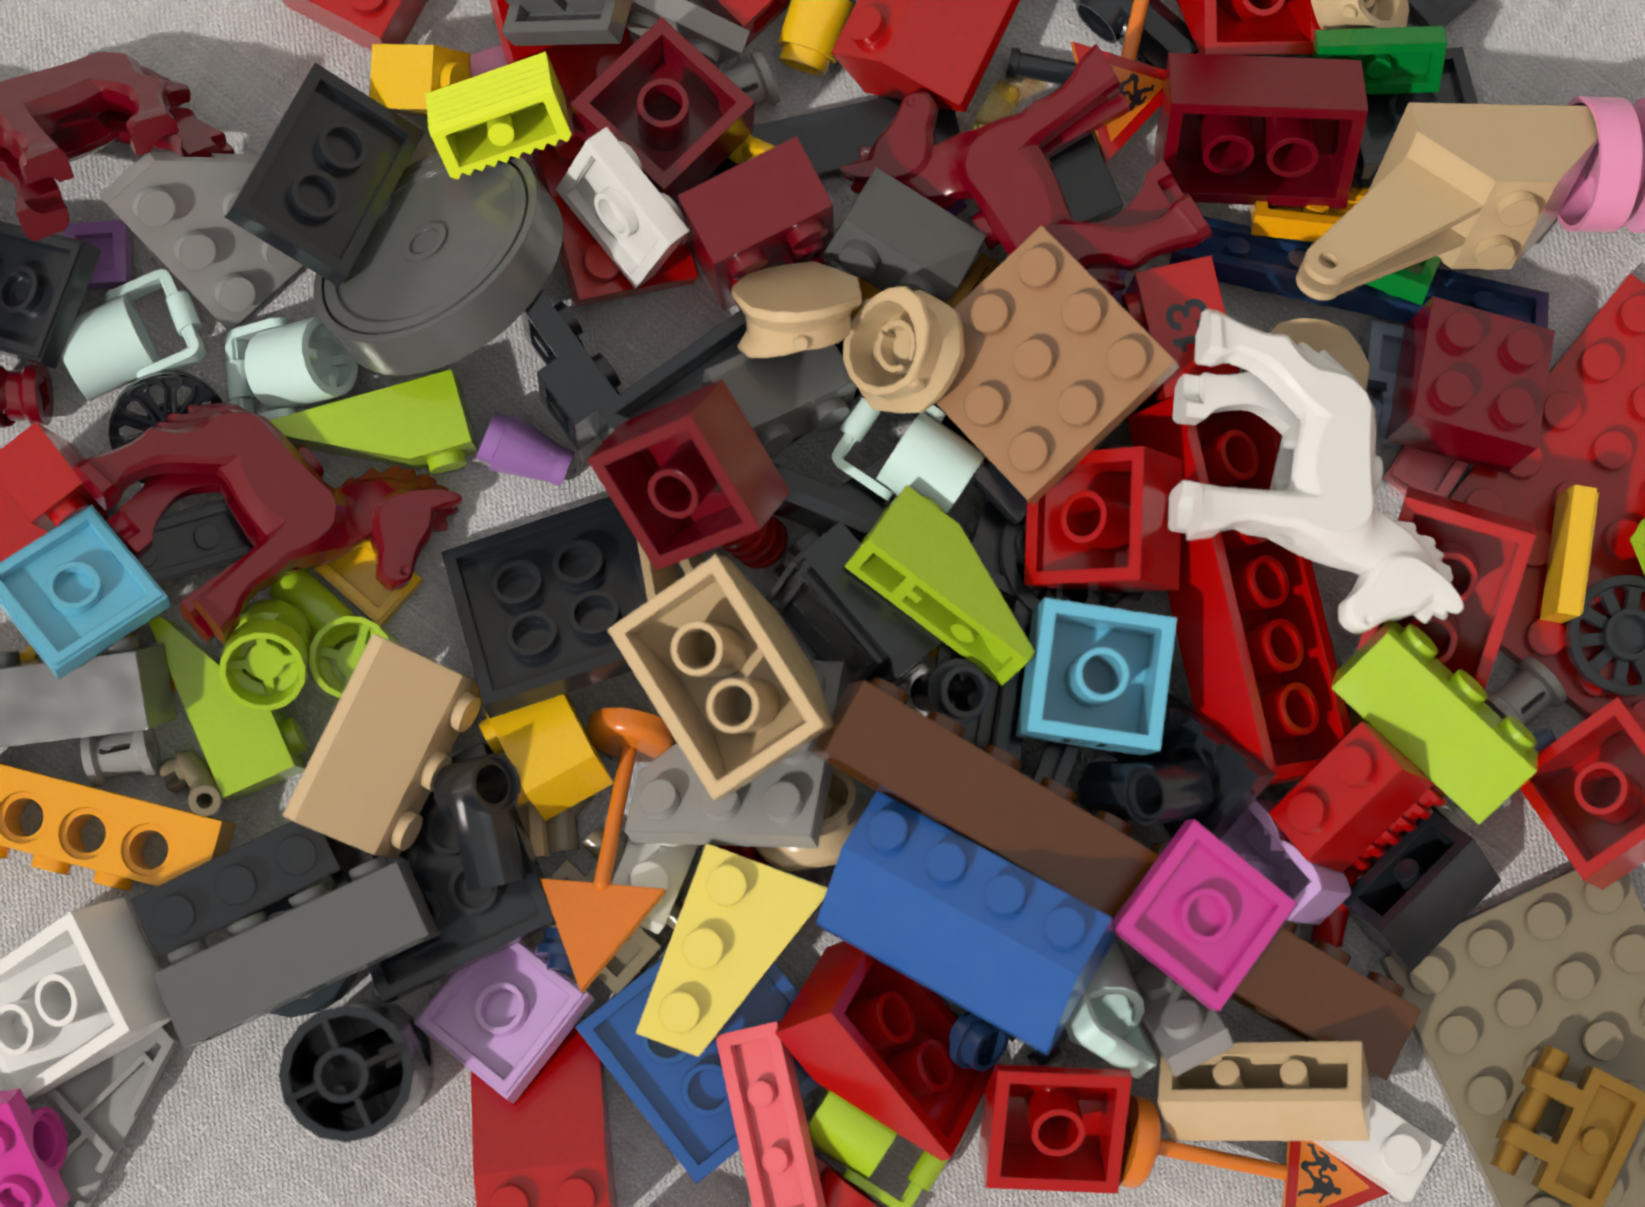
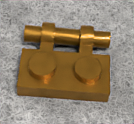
(1590, 1139)

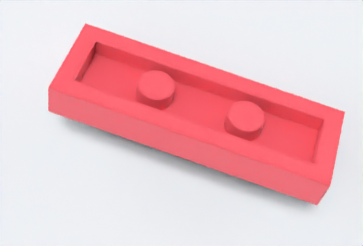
(769, 1118)

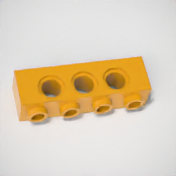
(127, 824)

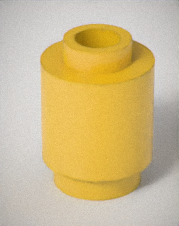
(811, 34)

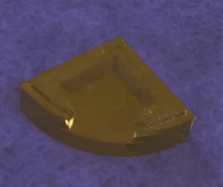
(998, 104)

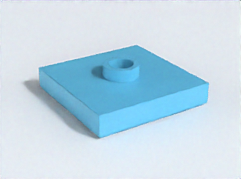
(77, 592)

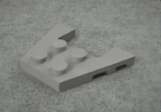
(105, 1108)

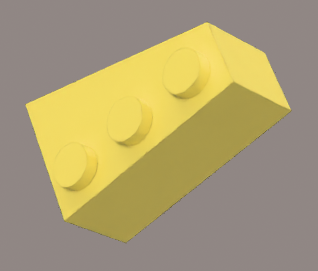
(722, 945)

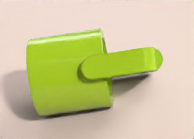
(861, 1144)

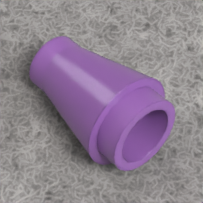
(523, 451)

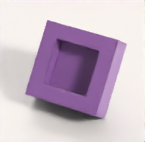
(115, 259)

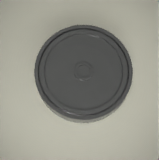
(444, 267)

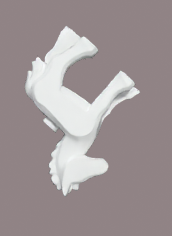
(1321, 477)

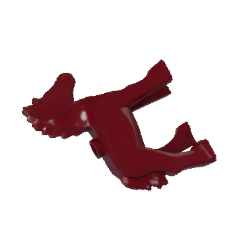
(80, 110)
(1015, 185)
(275, 498)

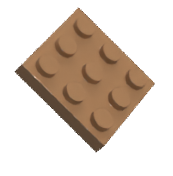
(1047, 365)

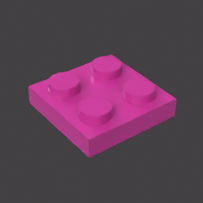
(1202, 915)

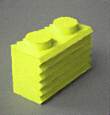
(498, 115)

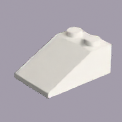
(75, 998)

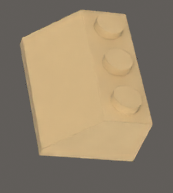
(384, 749)

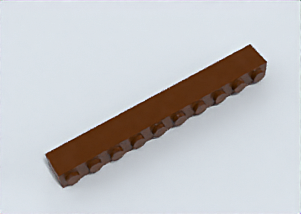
(1092, 859)

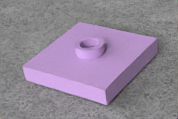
(505, 1017)

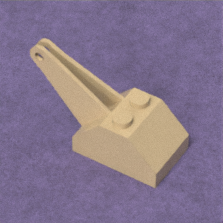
(1457, 187)
(721, 671)

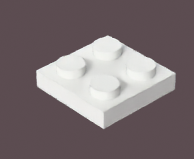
(622, 207)

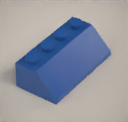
(964, 922)

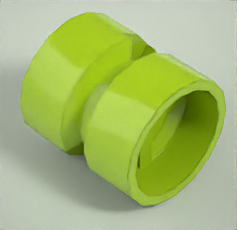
(338, 650)
(267, 655)

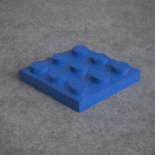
(677, 1091)

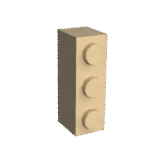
(1271, 1094)

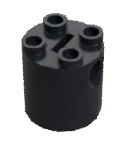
(356, 1070)

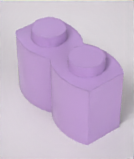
(1273, 855)

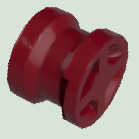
(26, 395)

